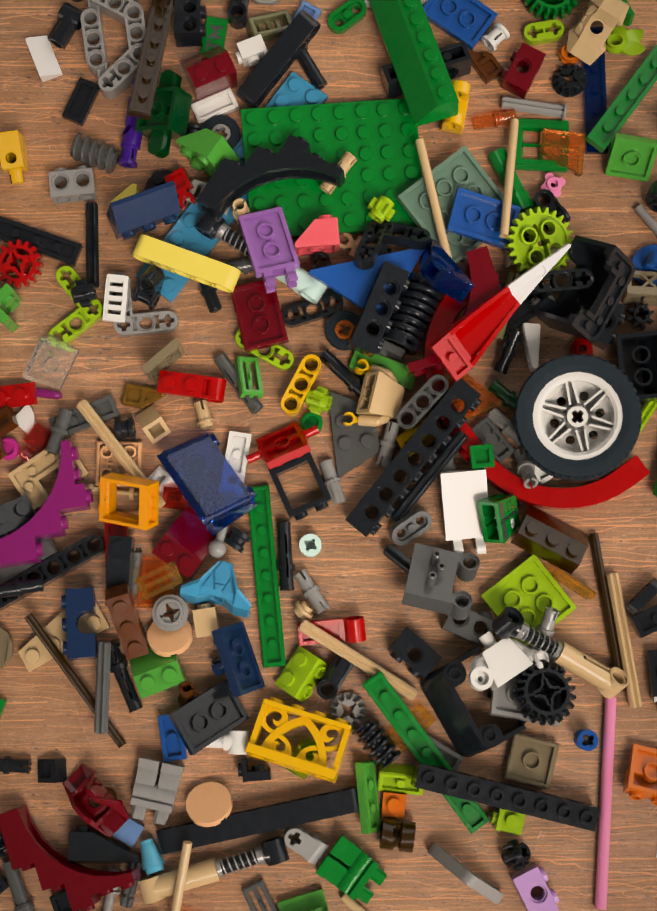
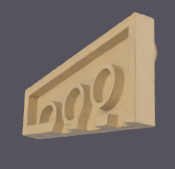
(34, 652)

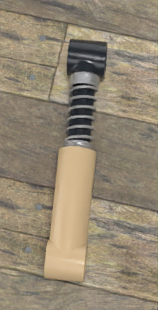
(607, 680)
(208, 871)

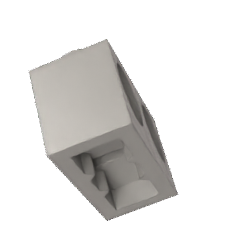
(72, 191)

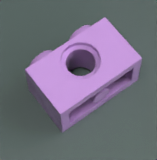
(527, 879)

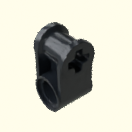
(553, 204)
(149, 287)

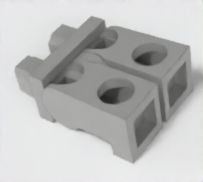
(155, 796)

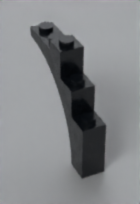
(263, 167)

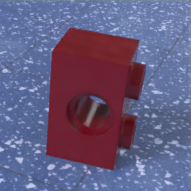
(518, 82)

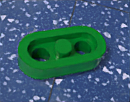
(346, 16)

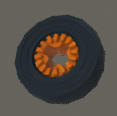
(333, 327)

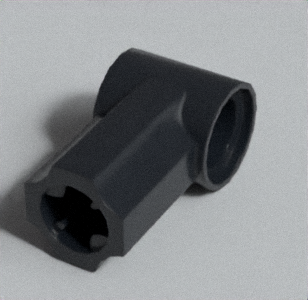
(238, 7)
(65, 27)
(335, 675)

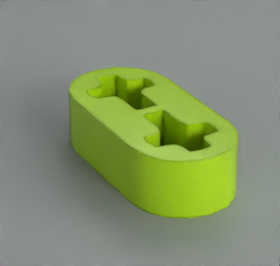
(542, 30)

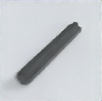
(102, 687)

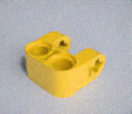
(455, 124)

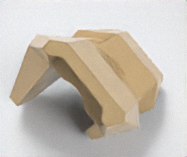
(588, 45)

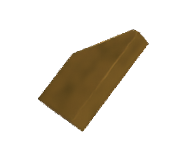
(139, 396)

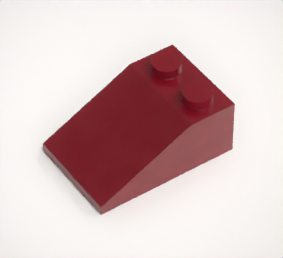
(185, 543)

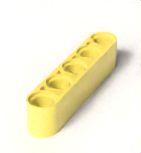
(186, 263)

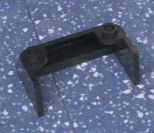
(454, 716)

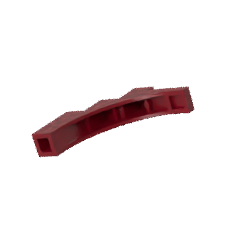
(486, 284)

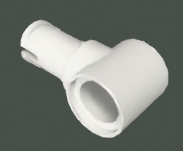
(233, 742)

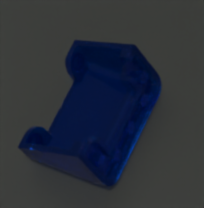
(208, 481)

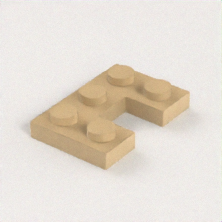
(28, 476)

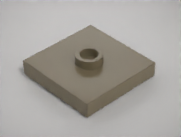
(163, 359)
(531, 761)

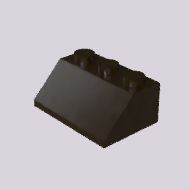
(551, 539)

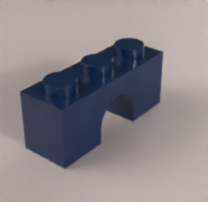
(78, 603)

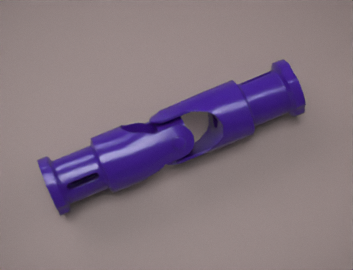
(130, 141)

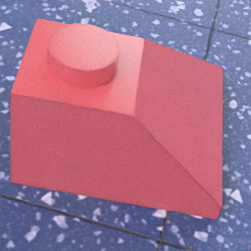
(319, 237)

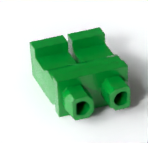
(354, 876)

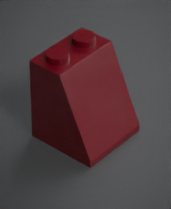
(210, 72)

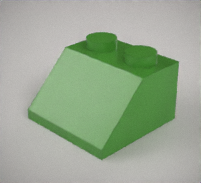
(156, 673)

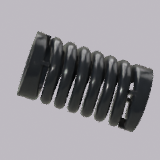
(416, 314)

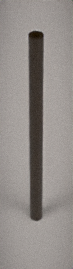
(605, 601)
(71, 675)

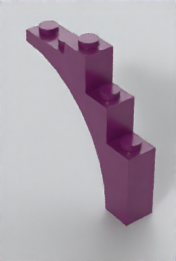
(49, 522)

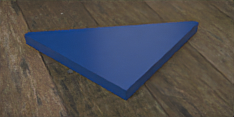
(356, 283)

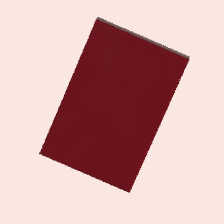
(258, 316)

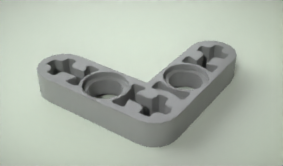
(135, 319)
(465, 875)

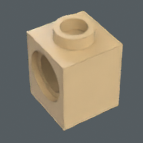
(205, 620)

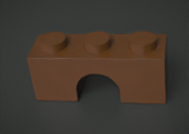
(124, 616)

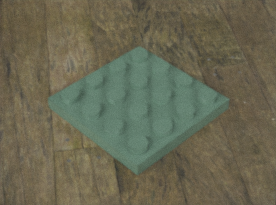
(456, 171)

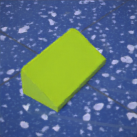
(397, 779)

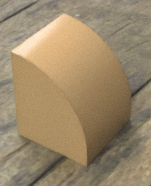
(152, 424)

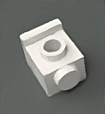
(250, 51)

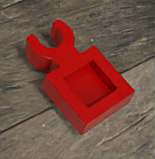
(183, 185)

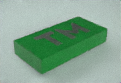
(216, 33)

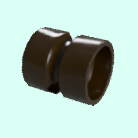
(406, 835)

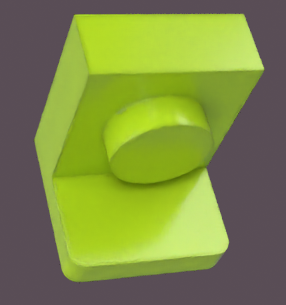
(507, 821)

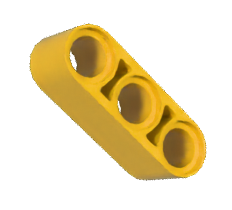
(305, 375)

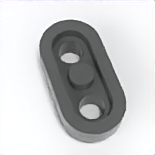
(410, 527)

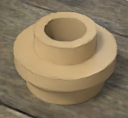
(303, 610)

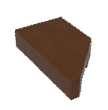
(485, 65)

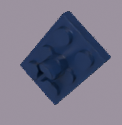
(236, 660)

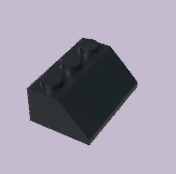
(639, 362)

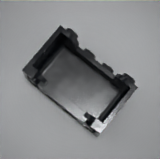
(588, 310)

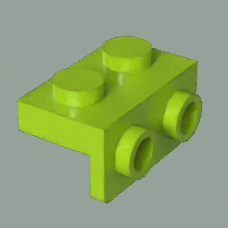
(301, 674)

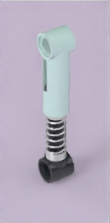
(212, 228)

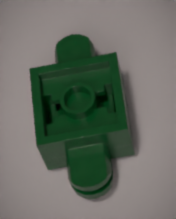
(168, 115)

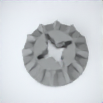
(160, 609)
(348, 699)

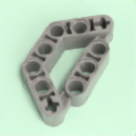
(95, 31)

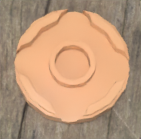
(170, 642)
(209, 804)

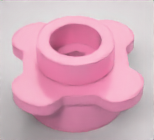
(559, 182)

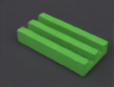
(241, 379)

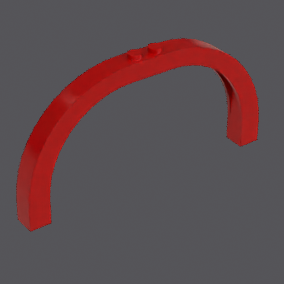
(506, 482)

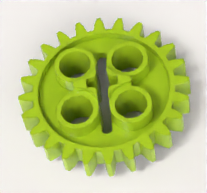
(522, 250)

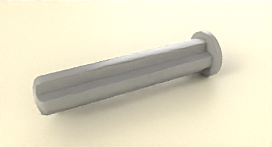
(534, 107)

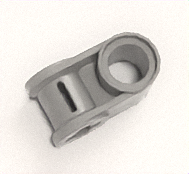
(308, 847)

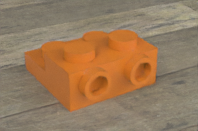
(642, 774)

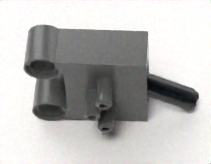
(432, 578)

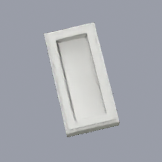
(216, 104)

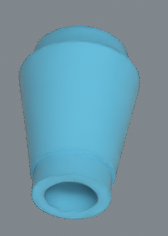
(151, 858)

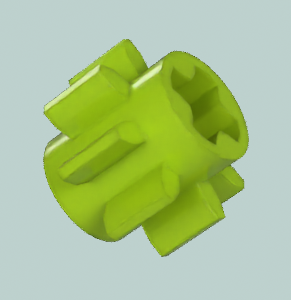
(381, 209)
(319, 400)

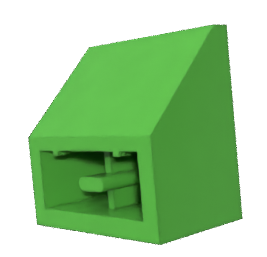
(205, 150)

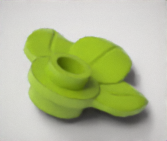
(625, 41)

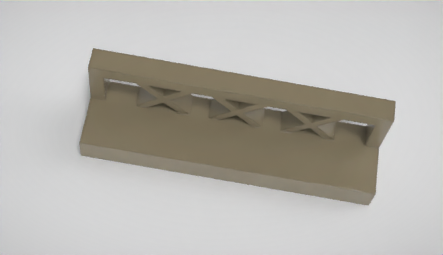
(642, 294)

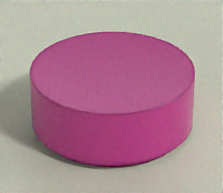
(12, 448)

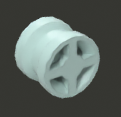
(311, 548)

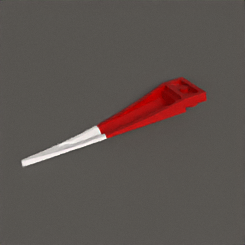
(470, 336)

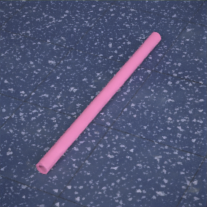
(605, 804)

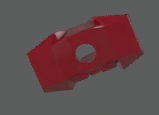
(108, 815)

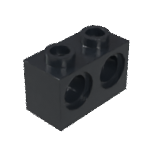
(189, 23)

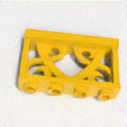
(316, 767)

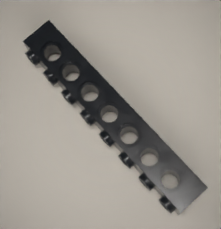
(358, 517)
(505, 796)

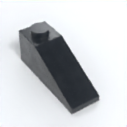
(119, 561)
(91, 845)

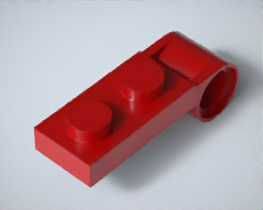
(192, 386)
(342, 628)

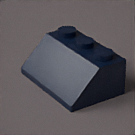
(144, 211)

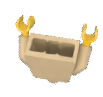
(379, 397)

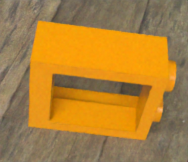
(147, 501)

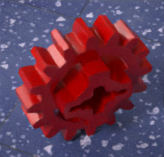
(27, 261)

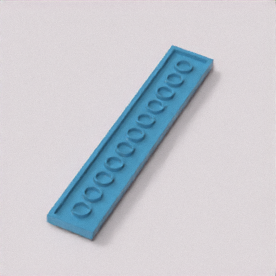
(183, 234)

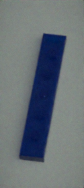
(594, 96)

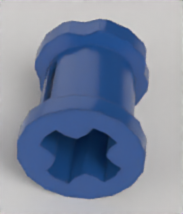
(593, 740)

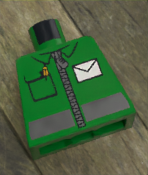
(498, 517)

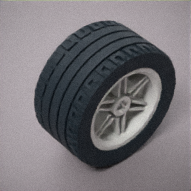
(606, 389)

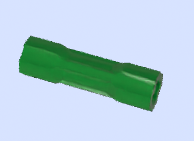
(519, 195)

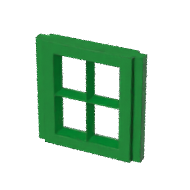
(537, 164)

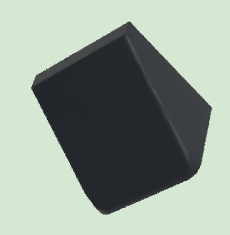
(52, 770)

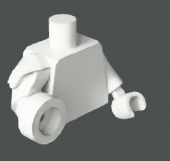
(501, 662)

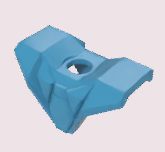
(217, 587)

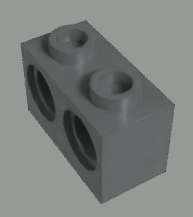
(466, 629)

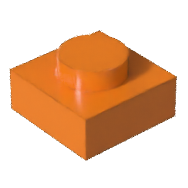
(393, 804)

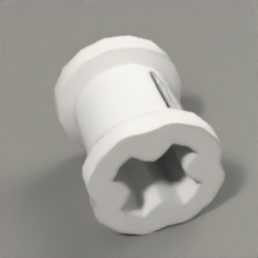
(495, 37)

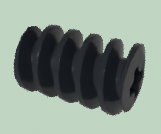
(377, 743)

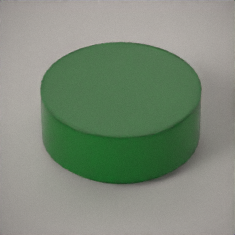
(311, 419)

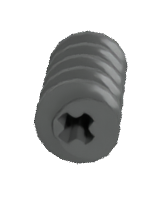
(94, 154)

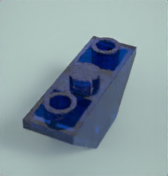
(444, 273)

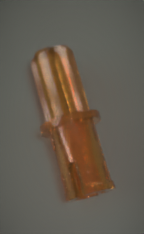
(494, 119)

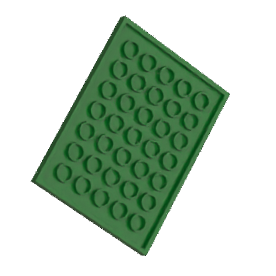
(373, 131)

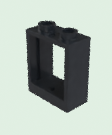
(318, 504)

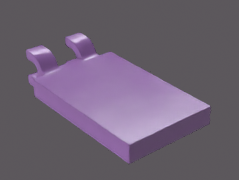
(270, 247)

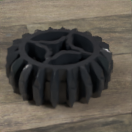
(545, 702)

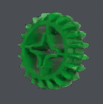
(558, 8)

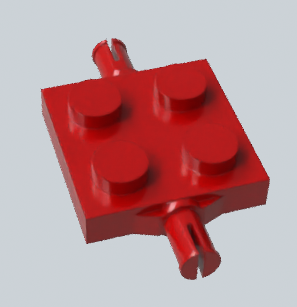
(283, 445)

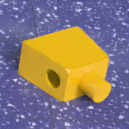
(11, 147)

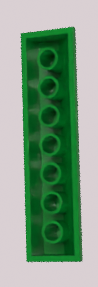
(416, 60)

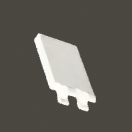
(460, 509)

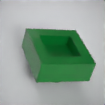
(481, 456)

